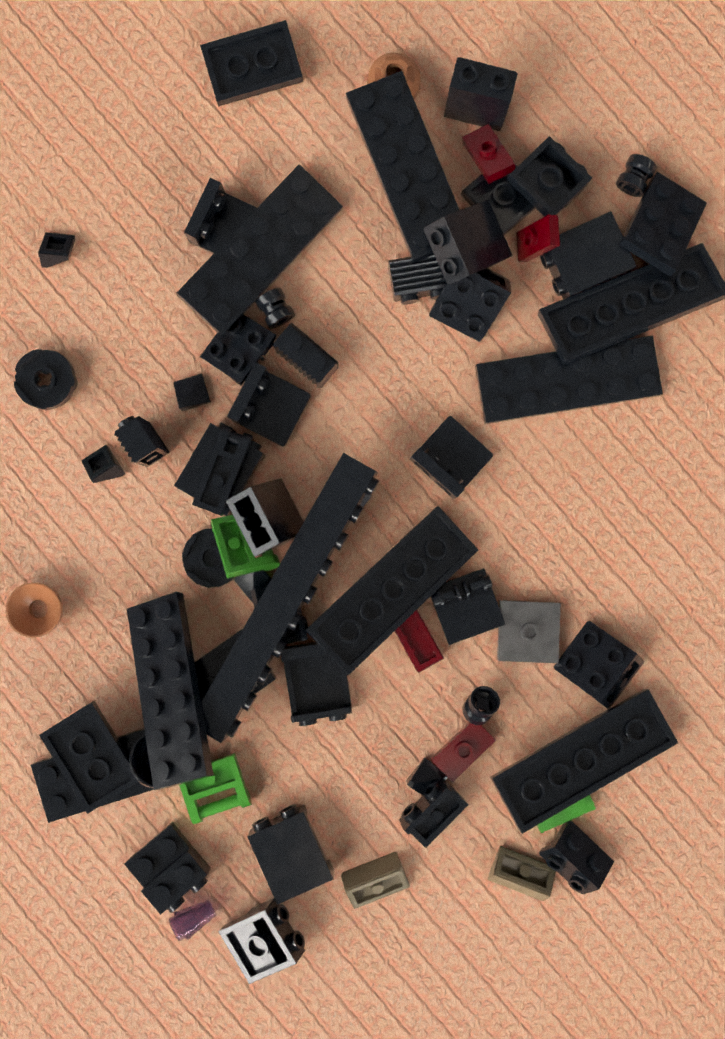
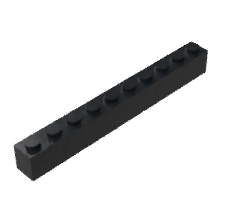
(285, 595)

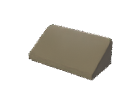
(522, 874)
(374, 880)

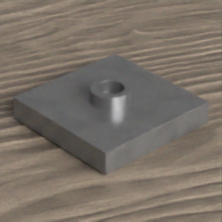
(529, 632)

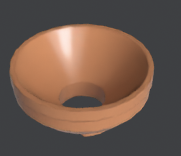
(405, 63)
(20, 614)

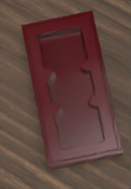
(488, 153)
(538, 238)
(418, 642)
(462, 750)

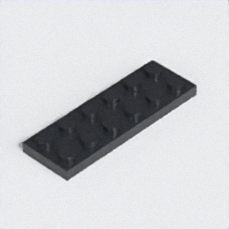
(403, 158)
(259, 250)
(631, 305)
(545, 386)
(391, 590)
(169, 692)
(583, 760)

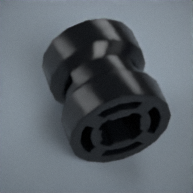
(638, 171)
(275, 308)
(485, 700)

